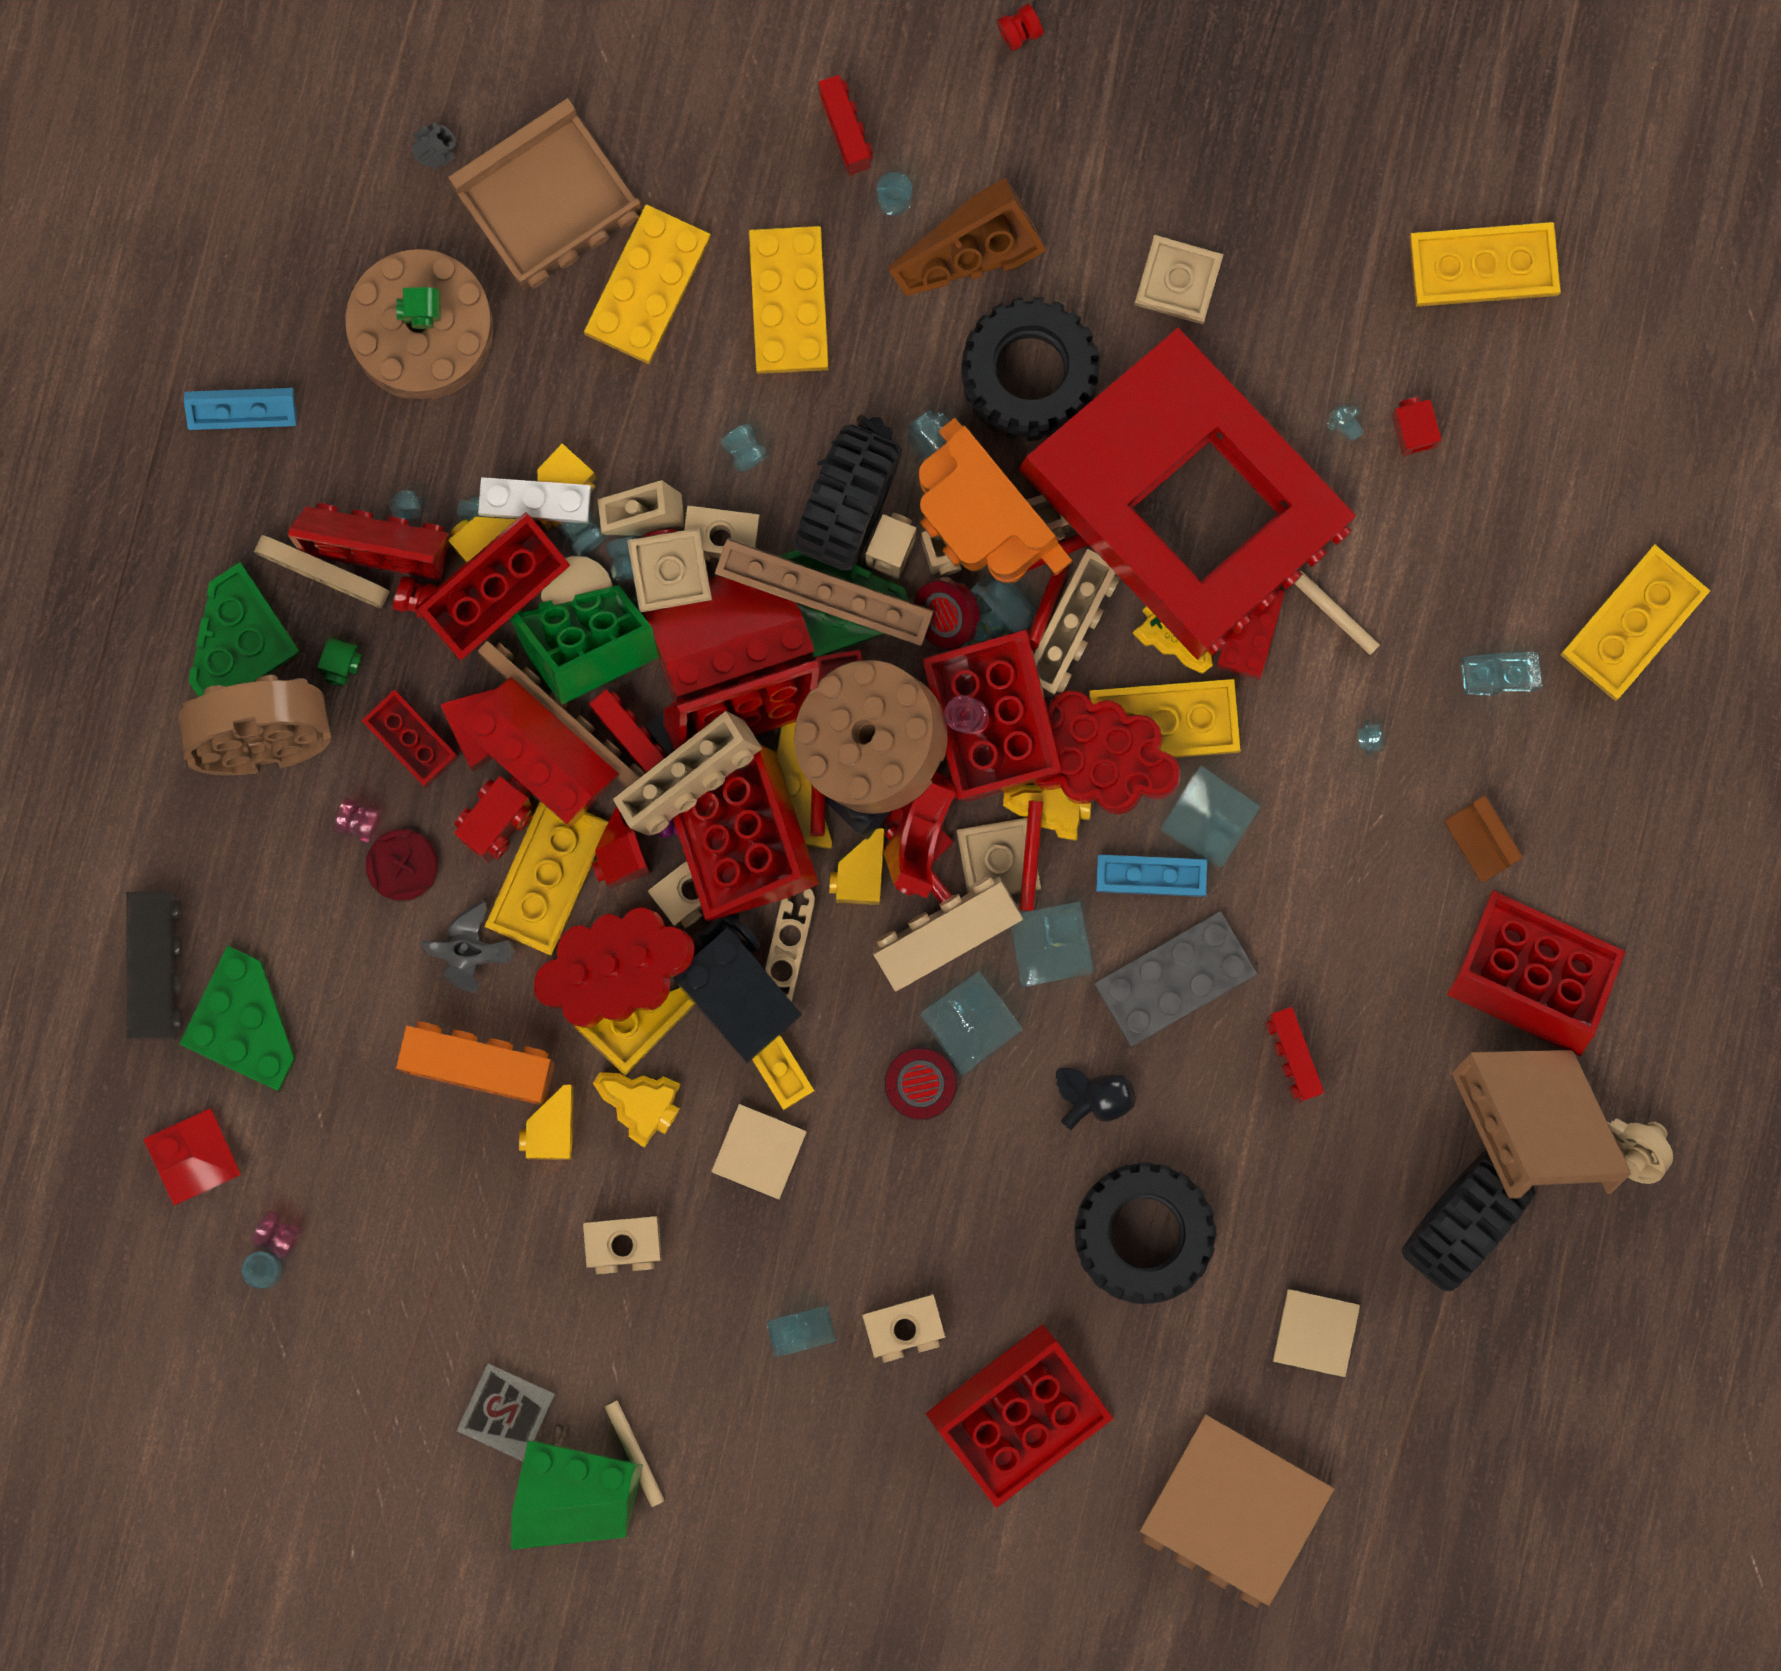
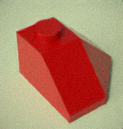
(619, 854)

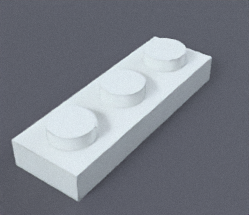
(539, 499)

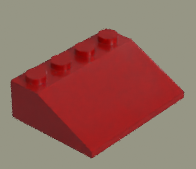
(372, 542)
(727, 638)
(761, 701)
(1018, 738)
(745, 841)
(1537, 973)
(1019, 1416)

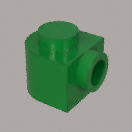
(419, 307)
(339, 661)

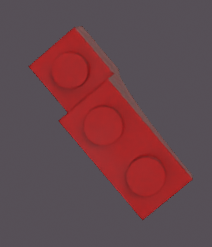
(914, 841)

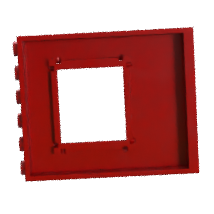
(1135, 441)

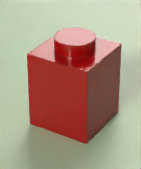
(1416, 426)

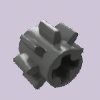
(433, 145)

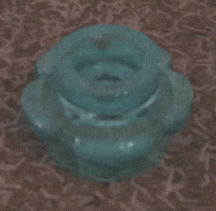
(406, 505)
(1371, 737)

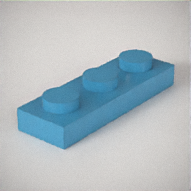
(240, 408)
(1151, 875)

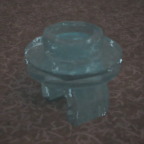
(1343, 418)

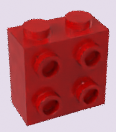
(494, 818)

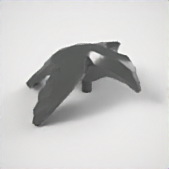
(465, 951)

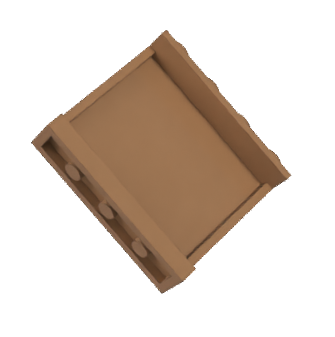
(545, 195)
(1539, 1120)
(1235, 1512)

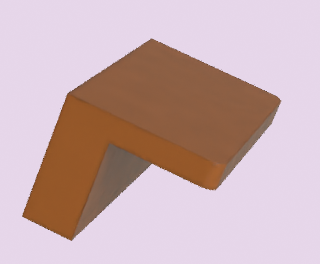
(1483, 839)

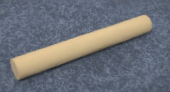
(1337, 614)
(634, 1452)

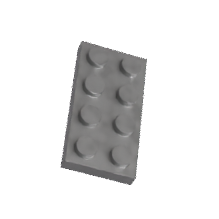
(1175, 979)

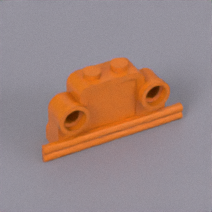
(982, 511)

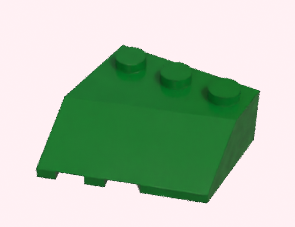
(585, 640)
(571, 1497)

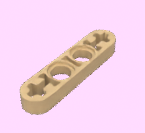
(321, 571)
(790, 954)

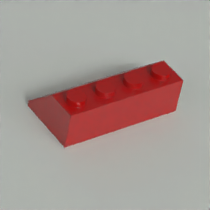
(492, 586)
(539, 751)

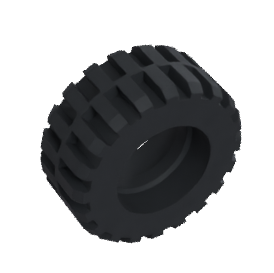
(1031, 321)
(847, 497)
(1464, 1225)
(1195, 1228)

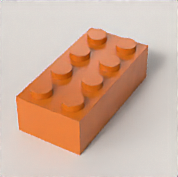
(476, 1065)

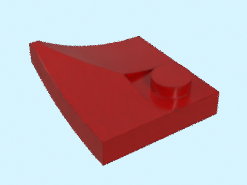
(192, 1156)

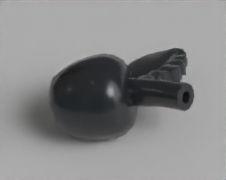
(1105, 1096)

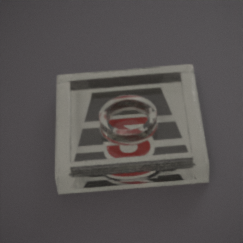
(505, 1412)

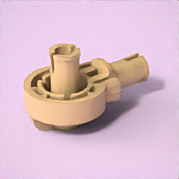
(1639, 1144)

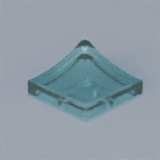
(1210, 817)
(1052, 944)
(971, 1023)

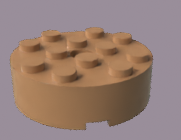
(428, 361)
(840, 719)
(253, 726)

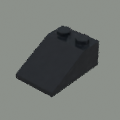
(737, 995)

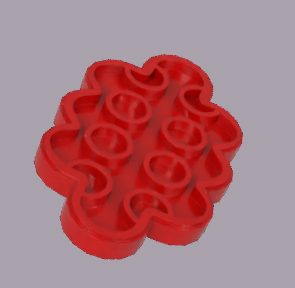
(1108, 755)
(613, 967)

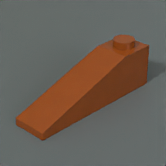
(976, 238)

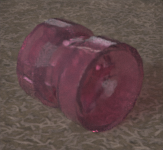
(973, 714)
(357, 820)
(283, 1239)

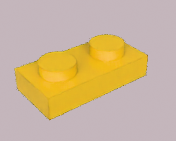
(782, 1073)

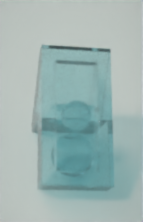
(801, 1331)

